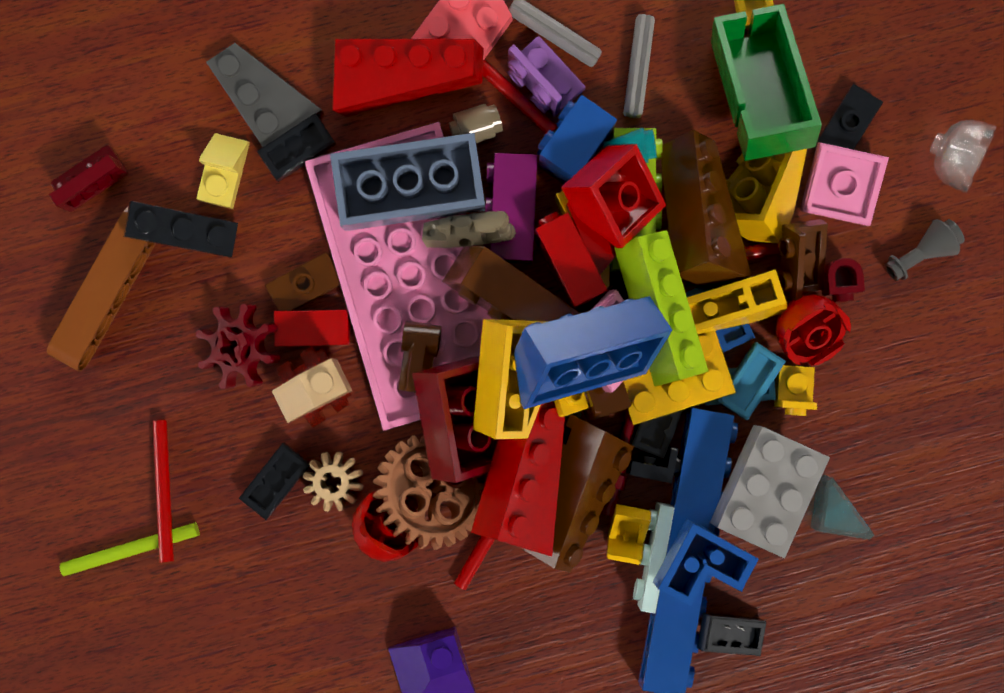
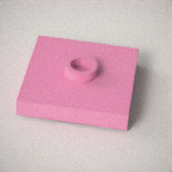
(844, 184)

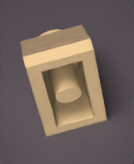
(311, 390)

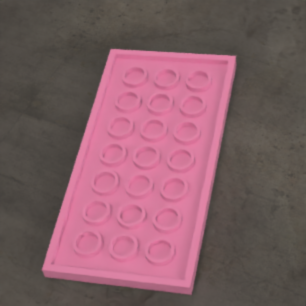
(393, 280)

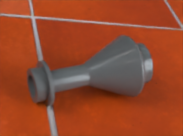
(940, 240)

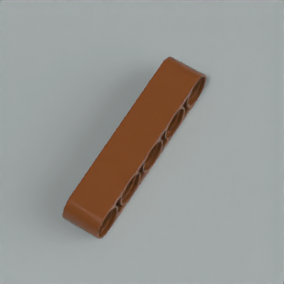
(99, 298)

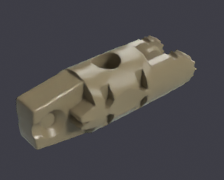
(468, 230)

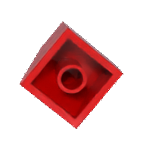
(615, 194)

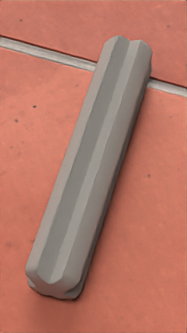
(555, 32)
(639, 66)

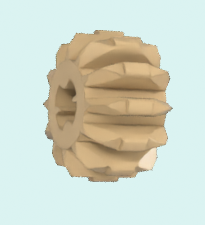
(329, 493)

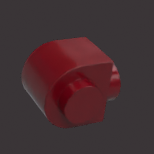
(843, 280)

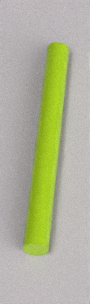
(125, 550)

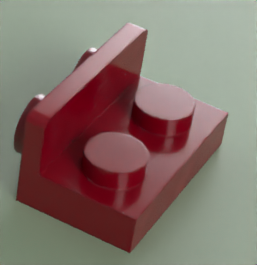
(87, 179)

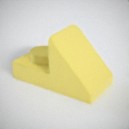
(222, 171)

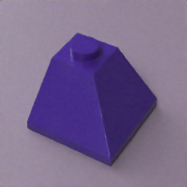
(432, 664)

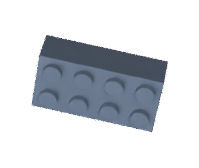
(407, 182)

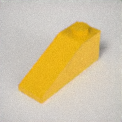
(738, 303)

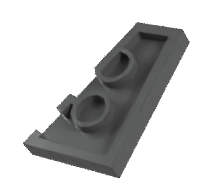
(260, 95)

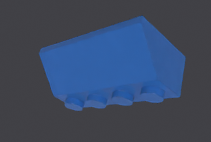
(588, 350)

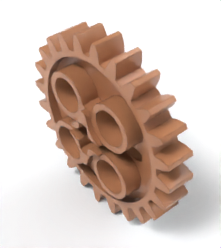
(400, 483)

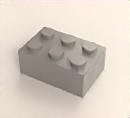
(769, 490)

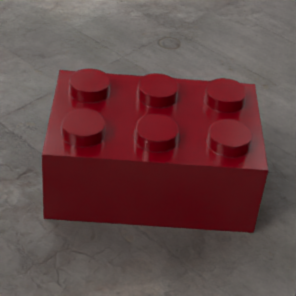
(447, 416)

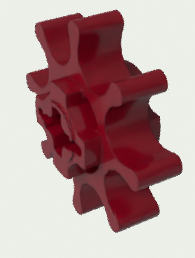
(237, 346)

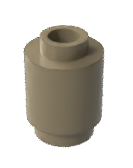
(481, 120)

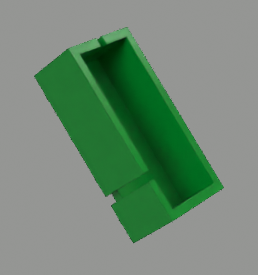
(765, 83)

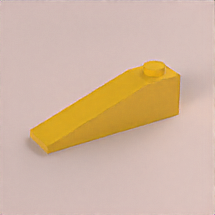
(766, 194)

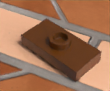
(304, 283)

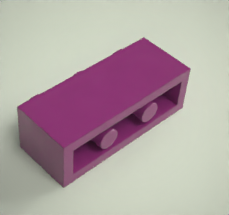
(514, 193)

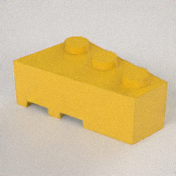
(497, 394)

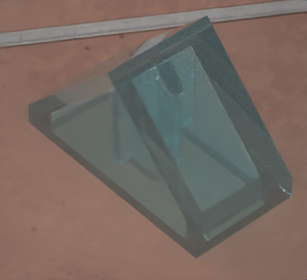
(835, 513)

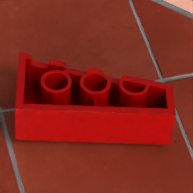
(398, 70)
(523, 486)

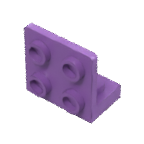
(544, 76)

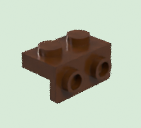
(802, 257)

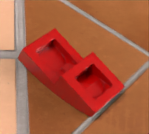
(312, 328)

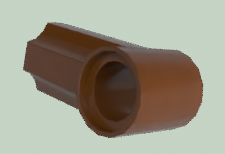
(419, 348)

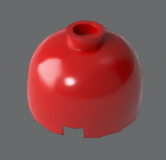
(812, 329)
(375, 538)

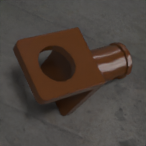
(606, 403)

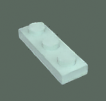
(653, 556)

